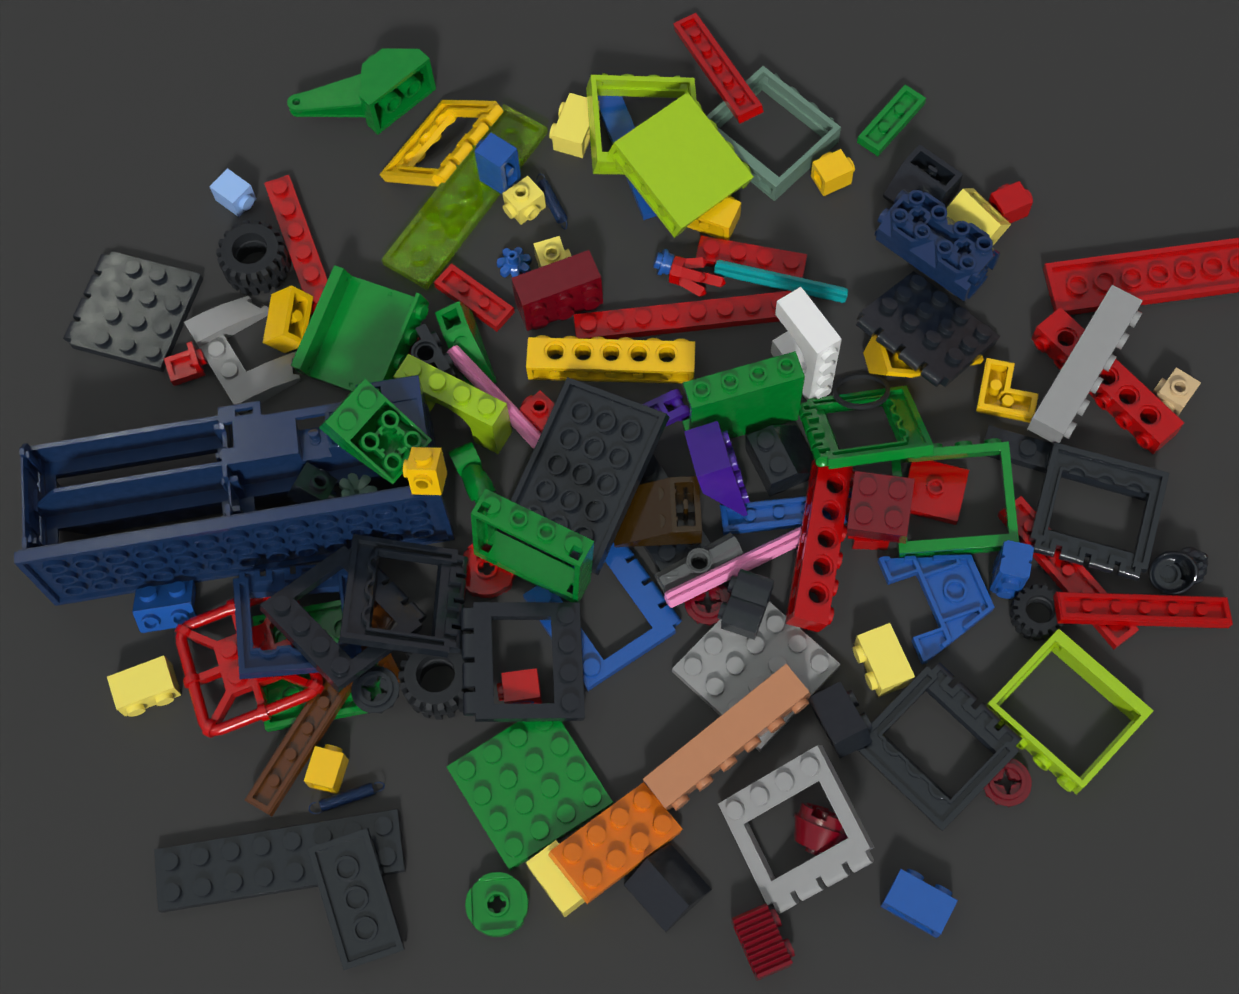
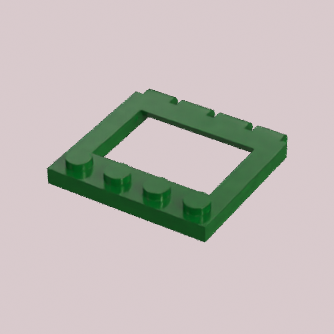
(901, 413)

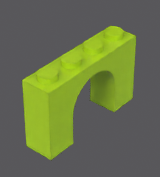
(482, 412)

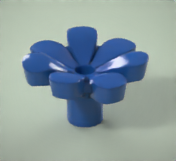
(513, 262)

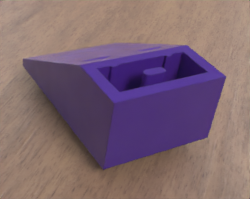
(717, 466)

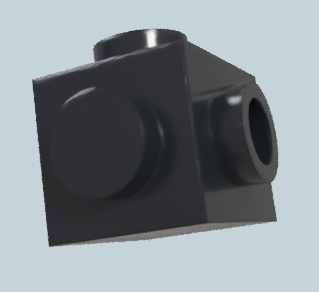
(312, 485)

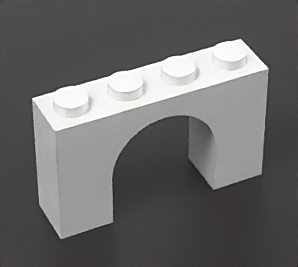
(811, 338)

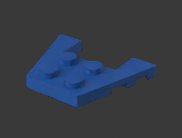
(952, 591)

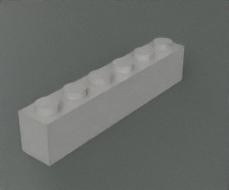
(1084, 365)

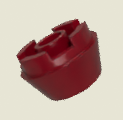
(817, 828)

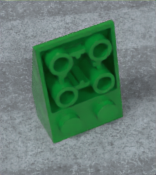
(374, 431)

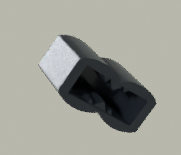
(746, 604)

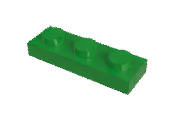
(891, 120)

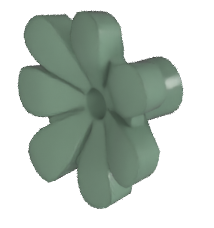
(354, 486)

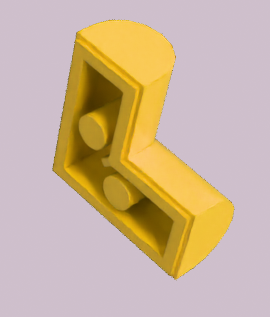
(999, 399)

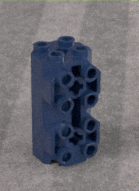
(944, 250)

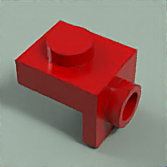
(186, 365)

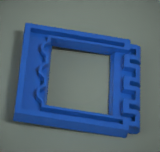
(648, 600)

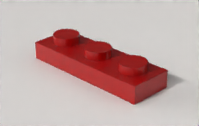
(476, 297)

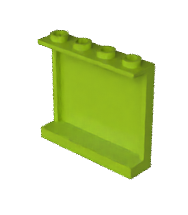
(680, 163)

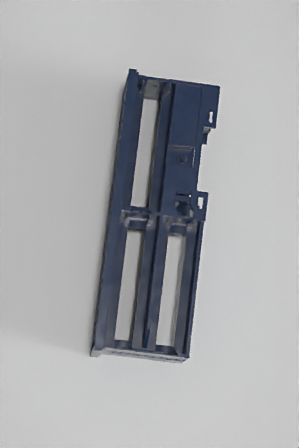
(254, 468)

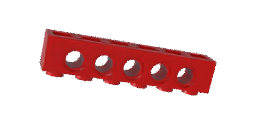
(1122, 382)
(801, 609)

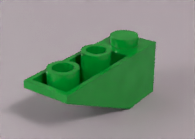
(460, 329)

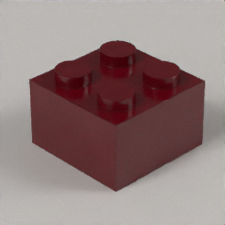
(880, 507)

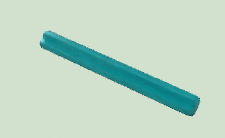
(780, 281)

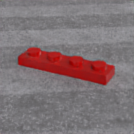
(751, 255)

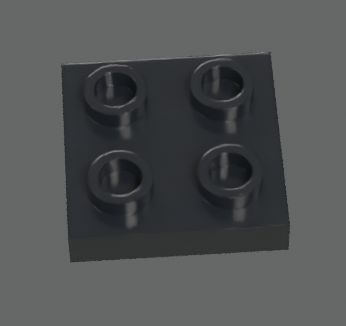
(429, 350)

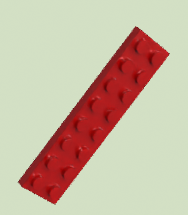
(1147, 274)

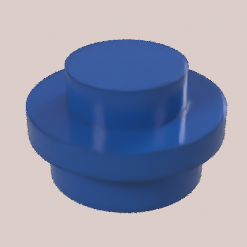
(663, 262)

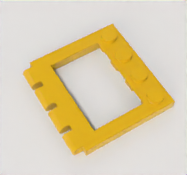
(402, 168)

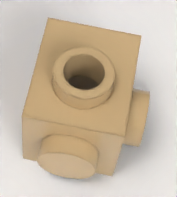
(1176, 390)

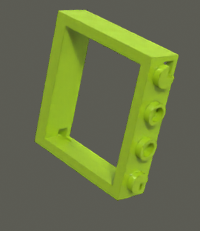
(626, 86)
(1099, 679)

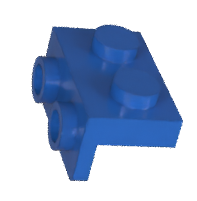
(164, 605)

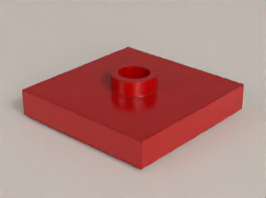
(937, 490)

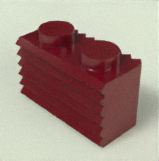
(762, 941)

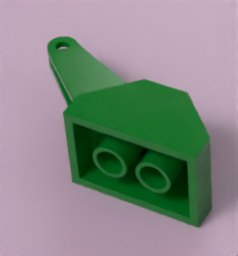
(382, 93)

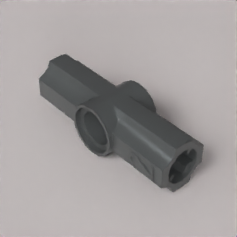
(712, 555)

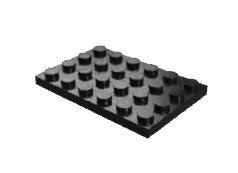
(589, 463)

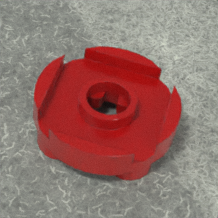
(486, 585)

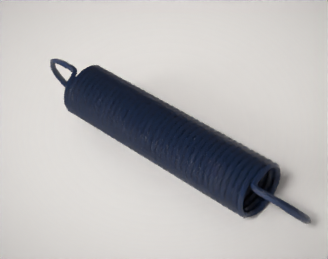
(552, 201)
(346, 797)

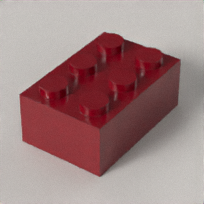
(558, 290)

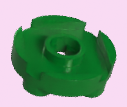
(483, 893)

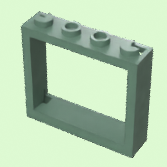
(803, 110)

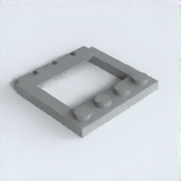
(828, 865)

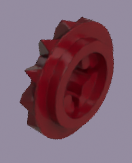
(699, 613)
(1018, 792)

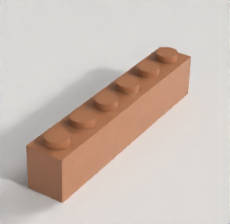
(727, 737)

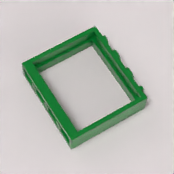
(971, 544)
(519, 559)

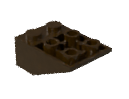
(663, 514)

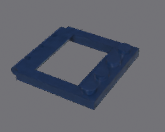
(284, 659)

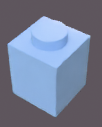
(233, 192)

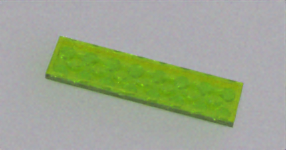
(457, 206)

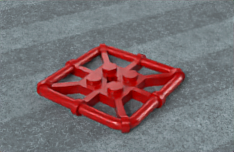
(228, 669)

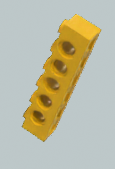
(597, 368)

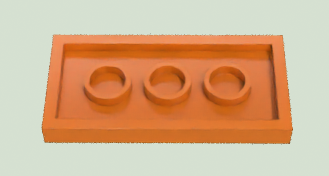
(615, 842)

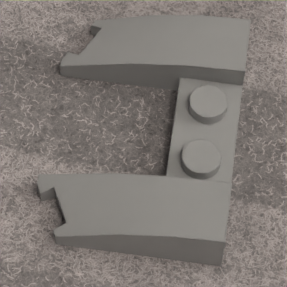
(211, 332)

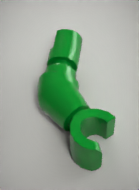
(471, 471)

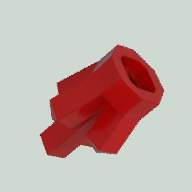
(685, 276)

